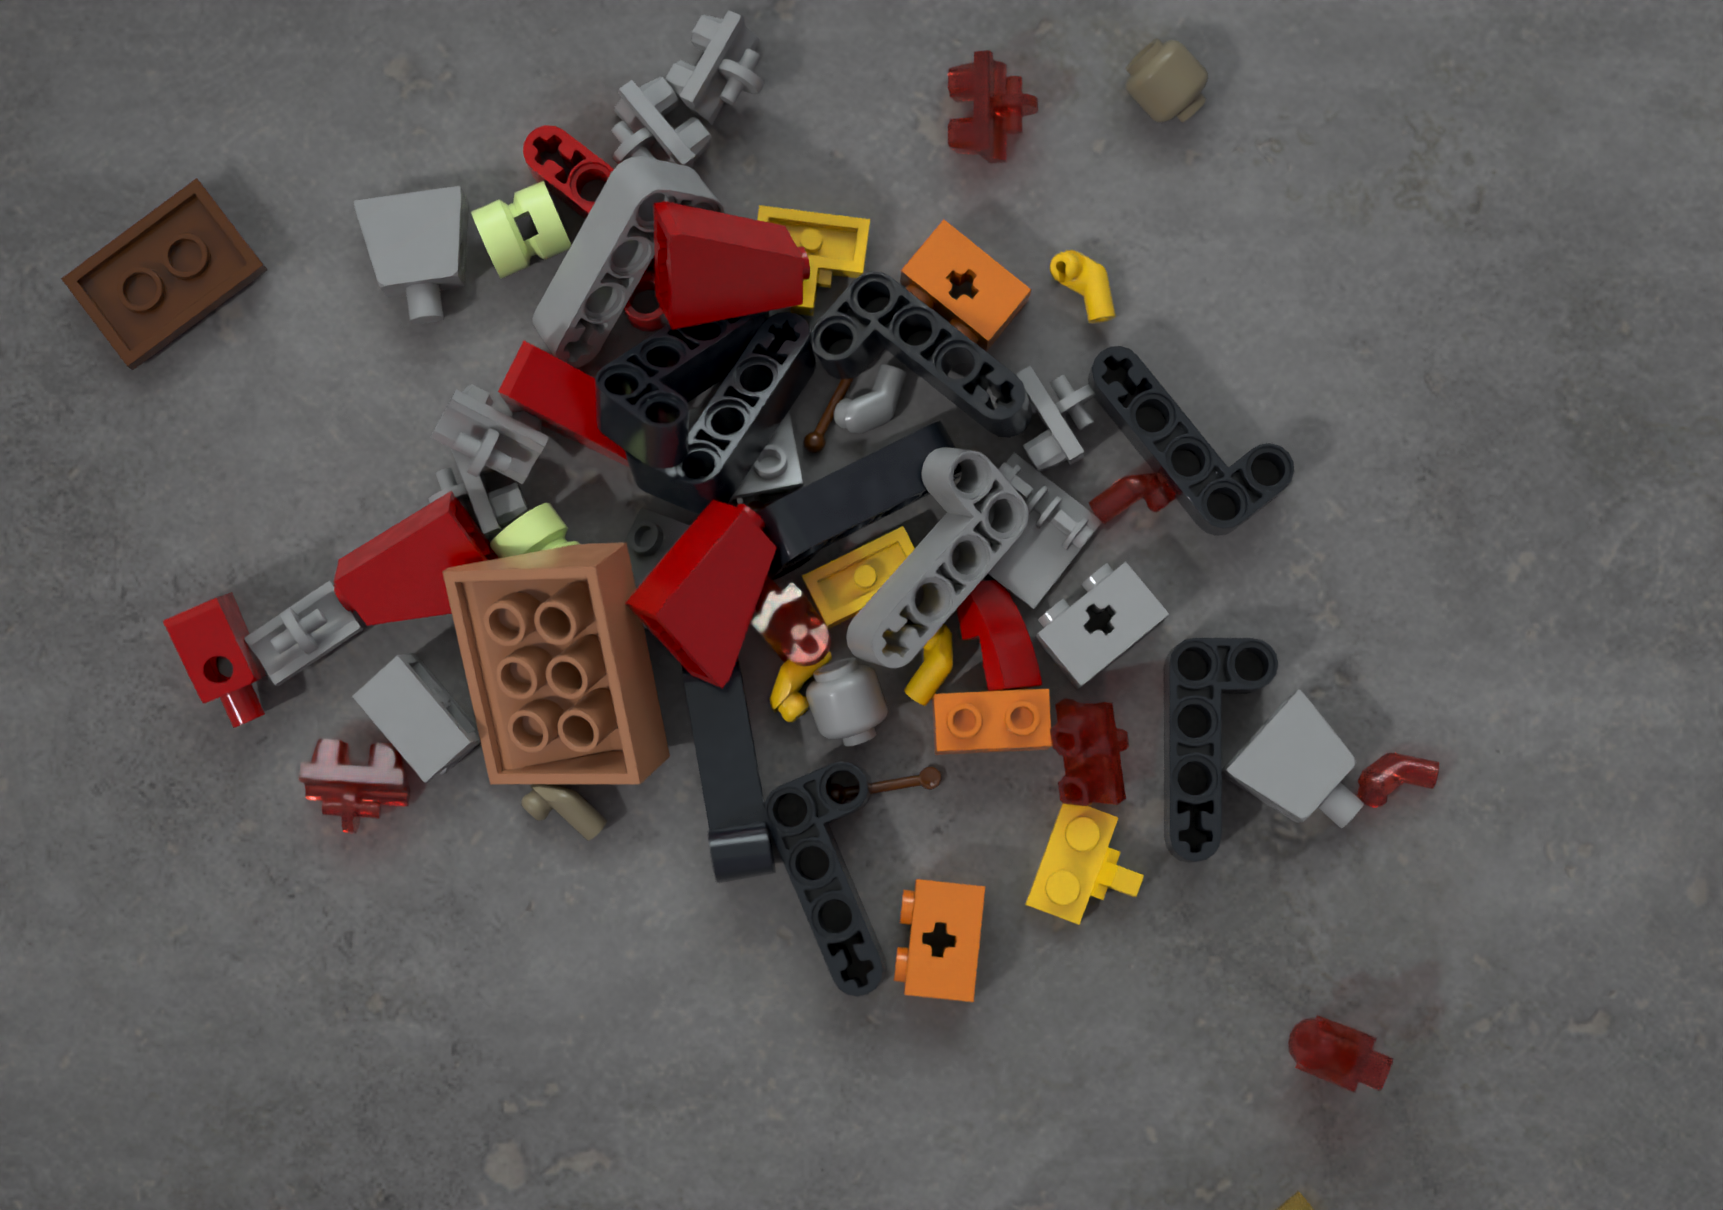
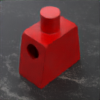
(216, 631)

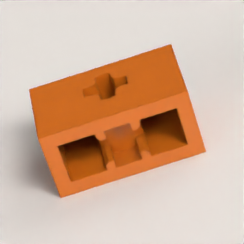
(953, 258)
(991, 721)
(961, 911)

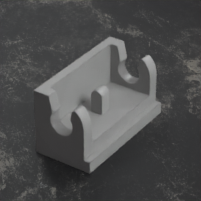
(418, 716)

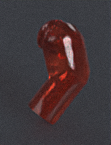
(1131, 489)
(1391, 772)

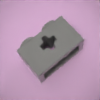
(1132, 614)

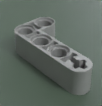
(612, 255)
(889, 625)

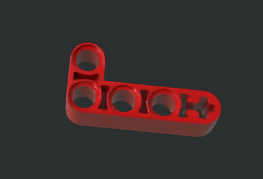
(584, 168)

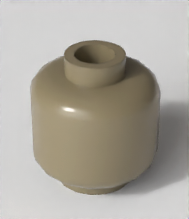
(1166, 81)

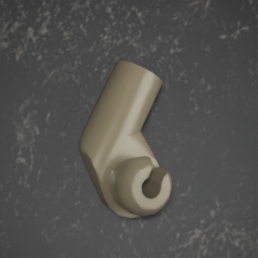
(566, 803)

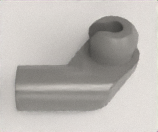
(872, 408)

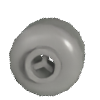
(847, 701)

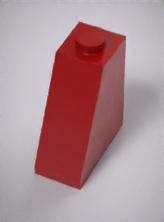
(723, 265)
(559, 397)
(403, 567)
(707, 590)

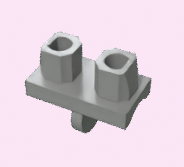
(723, 68)
(648, 133)
(489, 435)
(1058, 441)
(492, 508)
(302, 634)

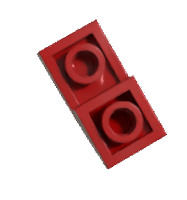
(1004, 639)

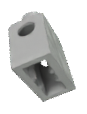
(417, 246)
(1297, 764)

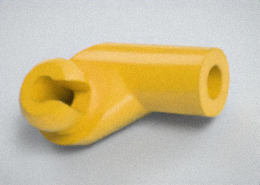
(1087, 279)
(934, 669)
(785, 692)

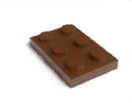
(164, 274)

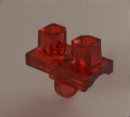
(997, 107)
(790, 625)
(1090, 753)
(355, 790)
(1338, 1054)

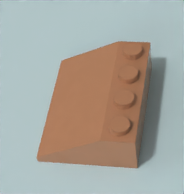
(558, 667)

